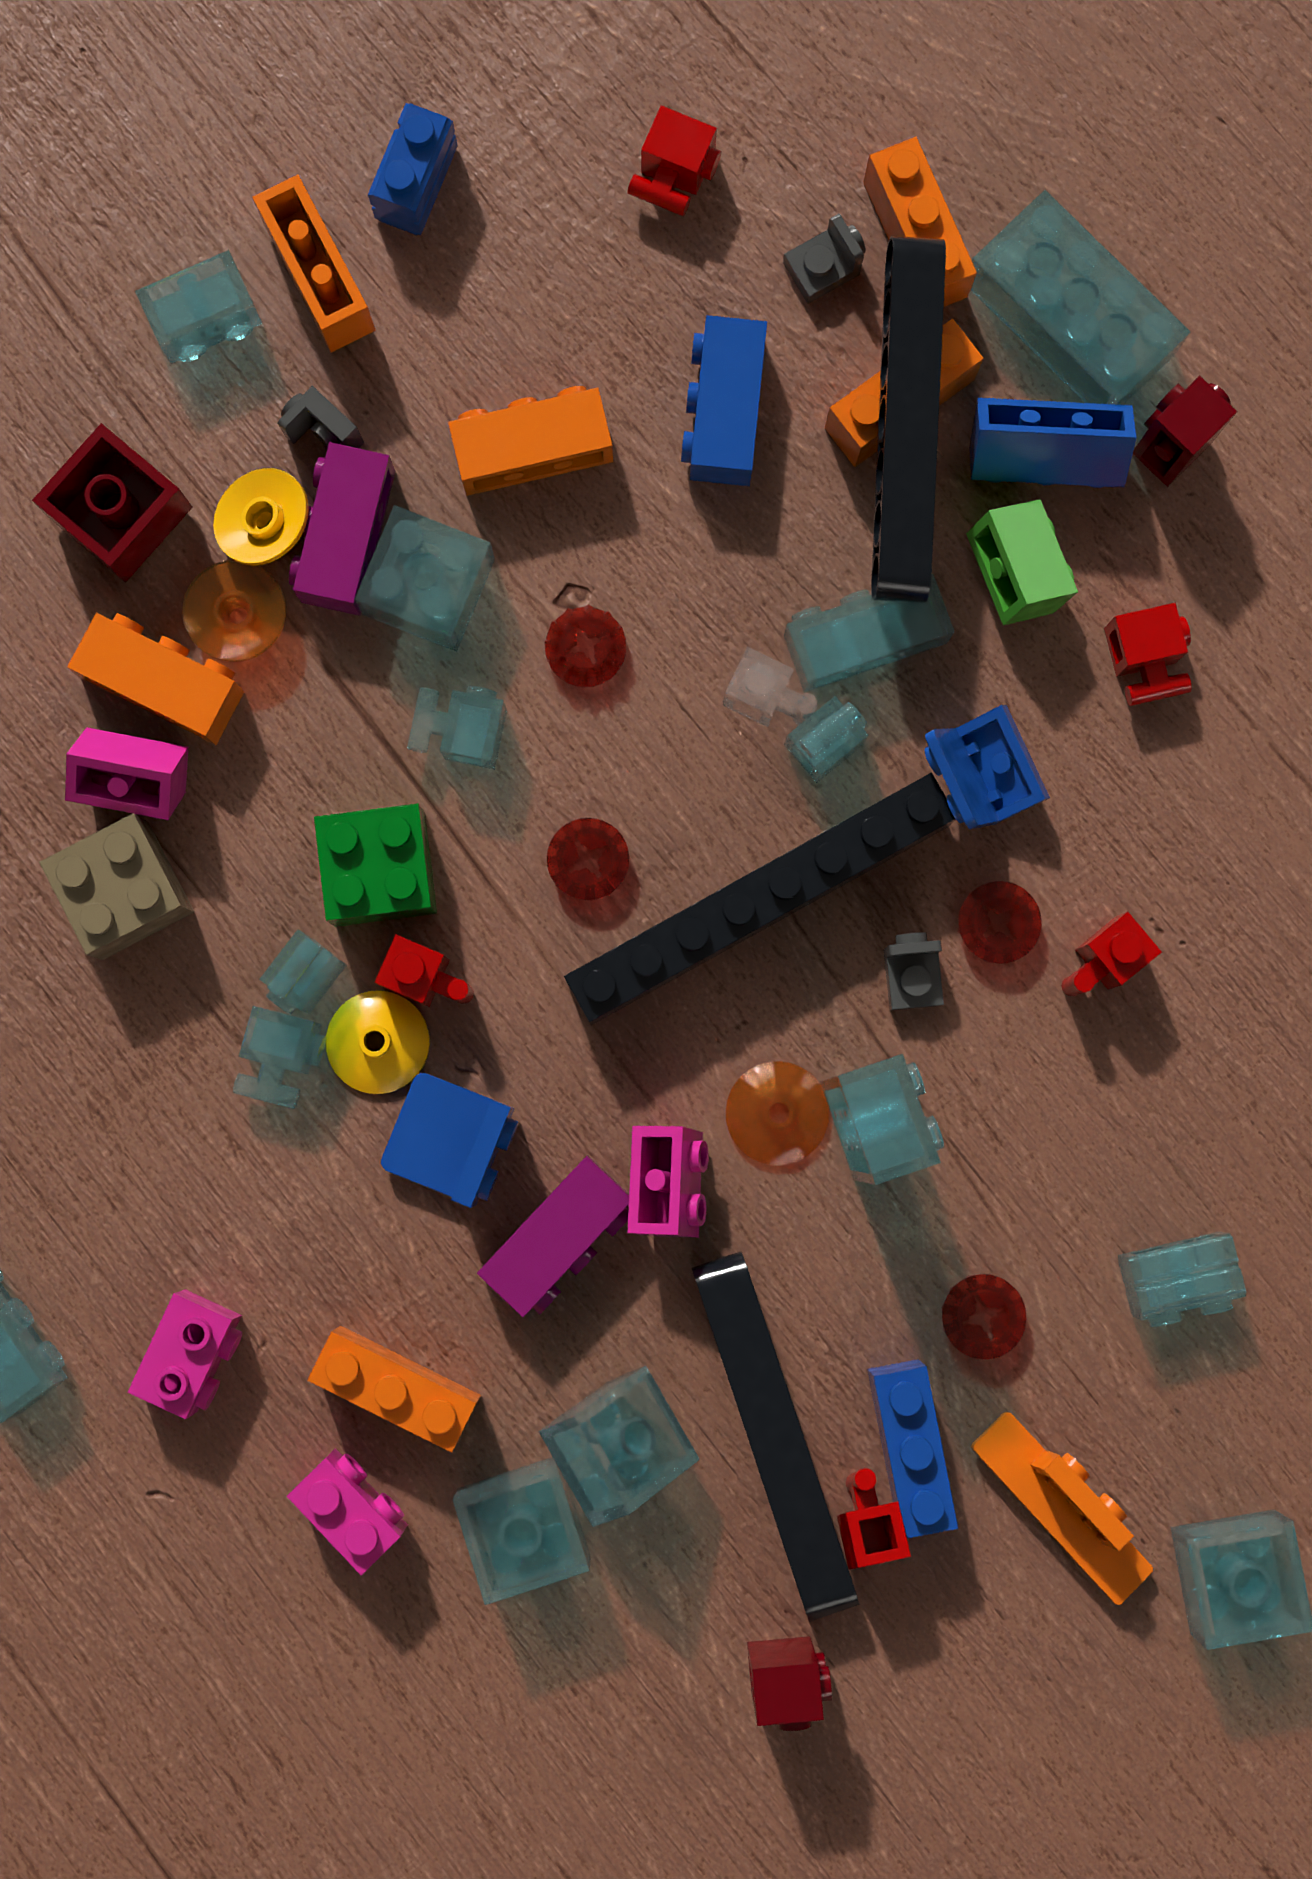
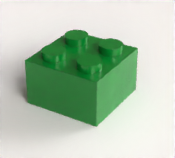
(375, 865)

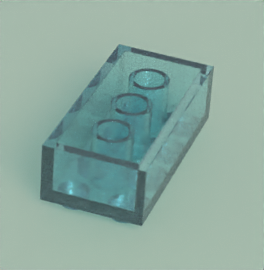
(1075, 304)
(883, 1120)

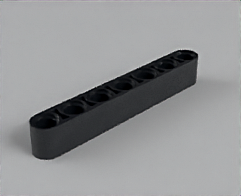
(908, 419)
(775, 1436)

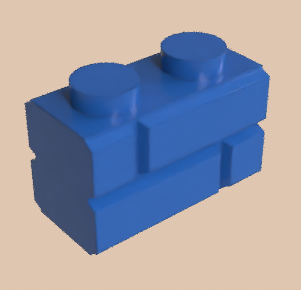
(413, 169)

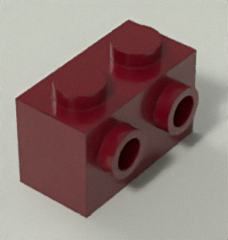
(1183, 428)
(788, 1682)

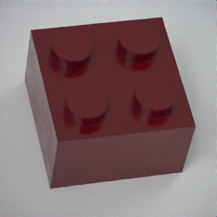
(113, 502)

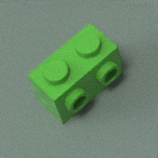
(1022, 562)

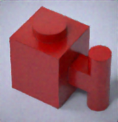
(677, 155)
(1146, 644)
(1112, 956)
(420, 973)
(873, 1530)

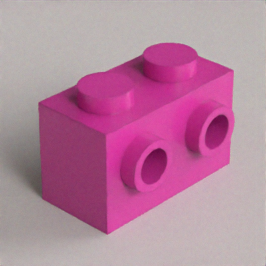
(126, 773)
(667, 1181)
(186, 1354)
(349, 1510)

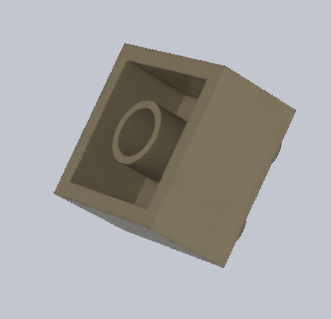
(116, 887)

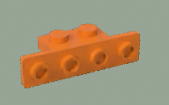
(1065, 1506)

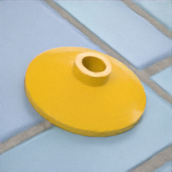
(247, 509)
(404, 1046)

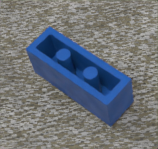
(725, 400)
(1052, 442)
(912, 1447)

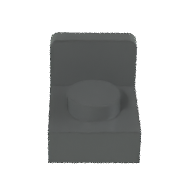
(826, 259)
(330, 424)
(913, 972)

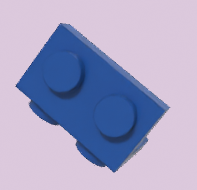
(985, 769)
(449, 1139)

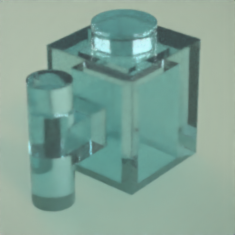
(469, 729)
(827, 738)
(301, 974)
(278, 1044)

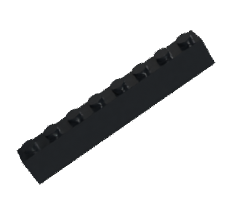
(760, 899)

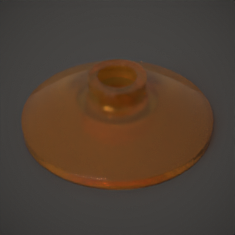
(220, 591)
(749, 1113)

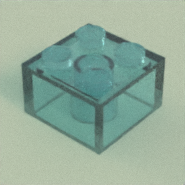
(425, 578)
(619, 1446)
(521, 1530)
(1242, 1579)

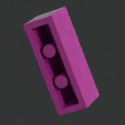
(342, 526)
(557, 1238)

